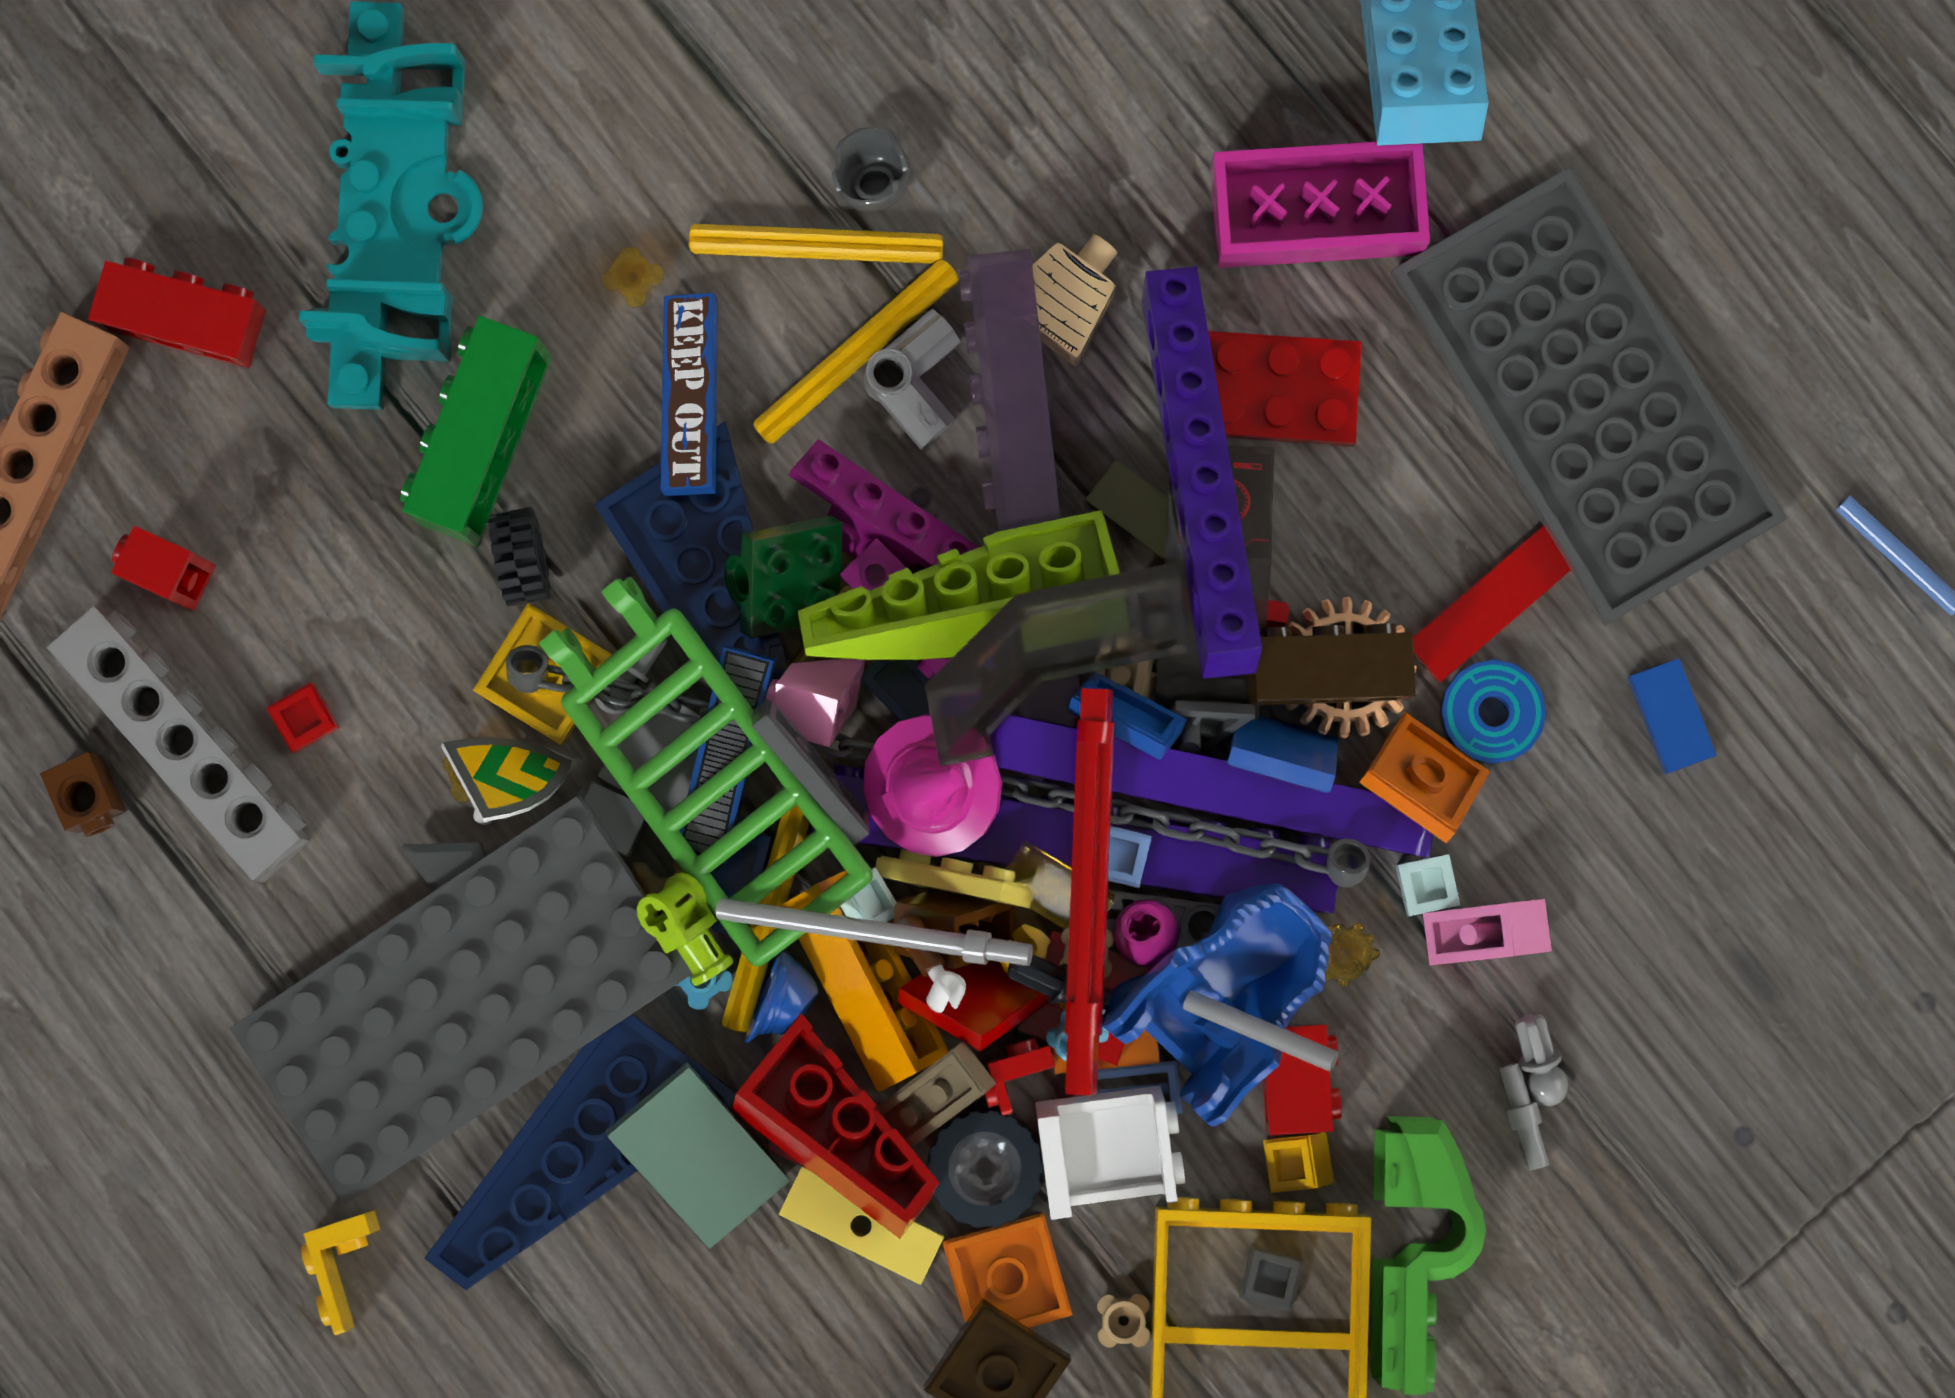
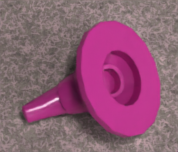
(924, 804)

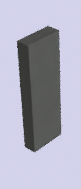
(811, 771)

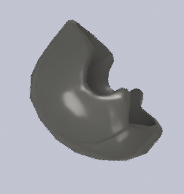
(871, 169)

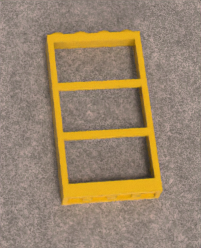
(1284, 1216)

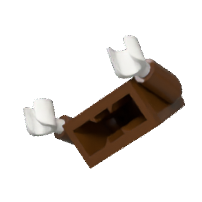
(951, 914)

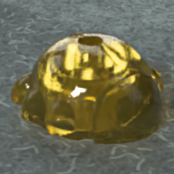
(1362, 953)

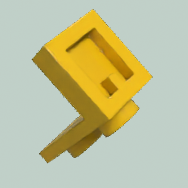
(319, 1260)

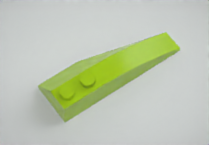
(950, 602)

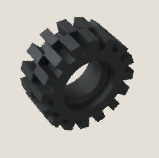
(519, 556)

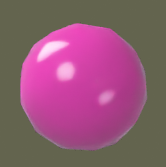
(1145, 932)

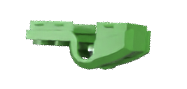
(1418, 1168)

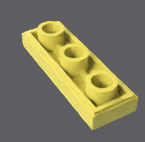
(956, 878)
(830, 1215)

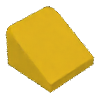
(1298, 1162)

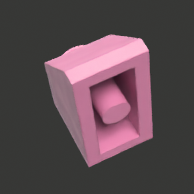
(818, 696)
(1487, 932)

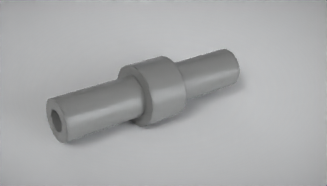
(1524, 1116)

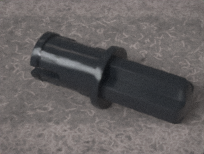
(1047, 979)

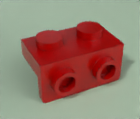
(1022, 1059)

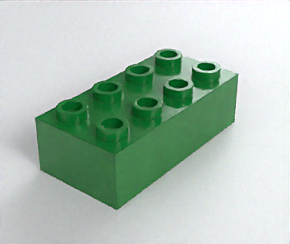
(476, 430)

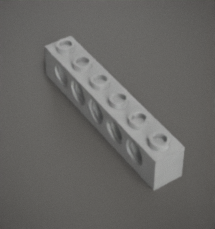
(84, 654)

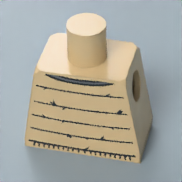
(1072, 295)

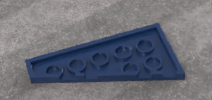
(683, 548)
(562, 1151)

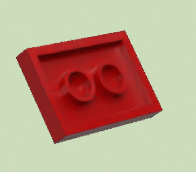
(1288, 387)

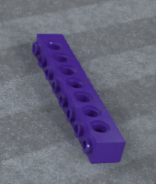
(1200, 474)

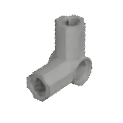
(914, 355)

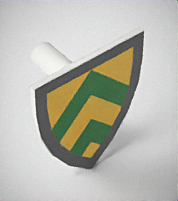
(505, 775)

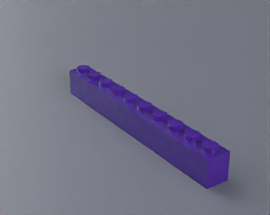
(1169, 863)

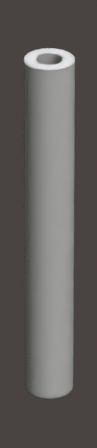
(1260, 1030)

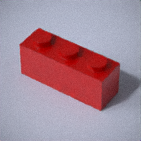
(177, 312)

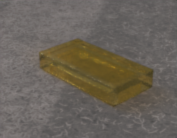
(1049, 881)

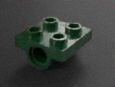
(784, 573)

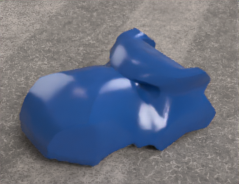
(1259, 957)

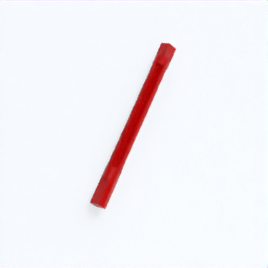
(1089, 890)

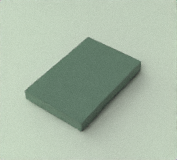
(697, 1155)

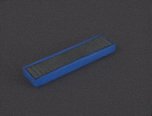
(752, 677)

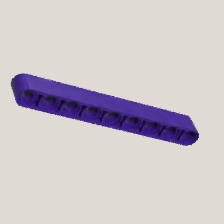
(1214, 787)

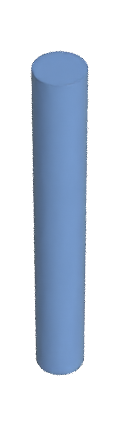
(1898, 553)

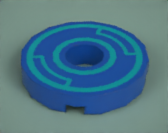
(1522, 702)

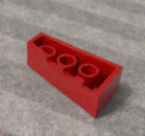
(834, 1130)

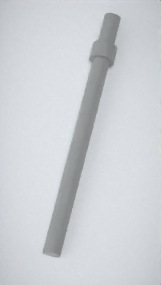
(974, 945)

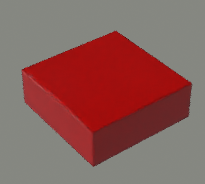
(303, 717)

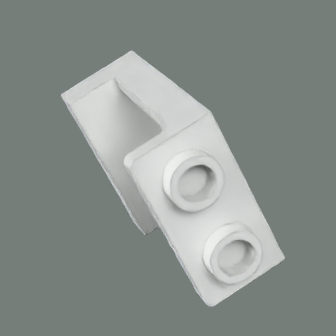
(1108, 1148)

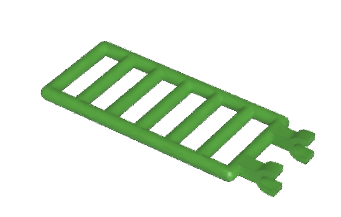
(588, 682)

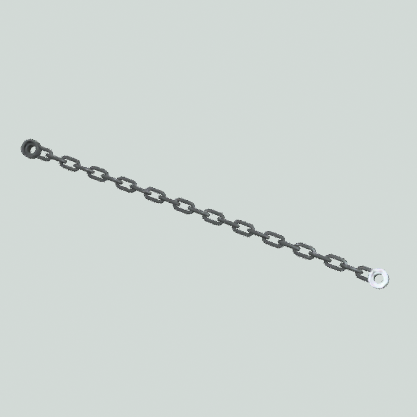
(1341, 853)

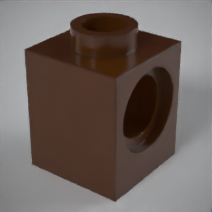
(65, 781)

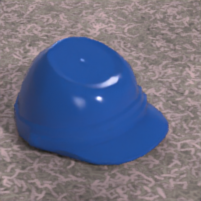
(784, 997)

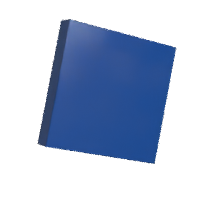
(1285, 753)

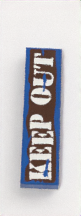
(689, 394)

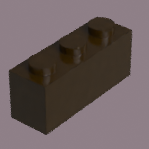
(1333, 666)

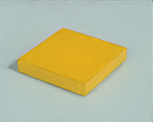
(543, 707)

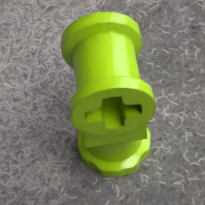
(684, 926)

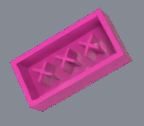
(1319, 203)

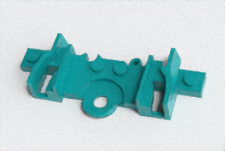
(384, 202)

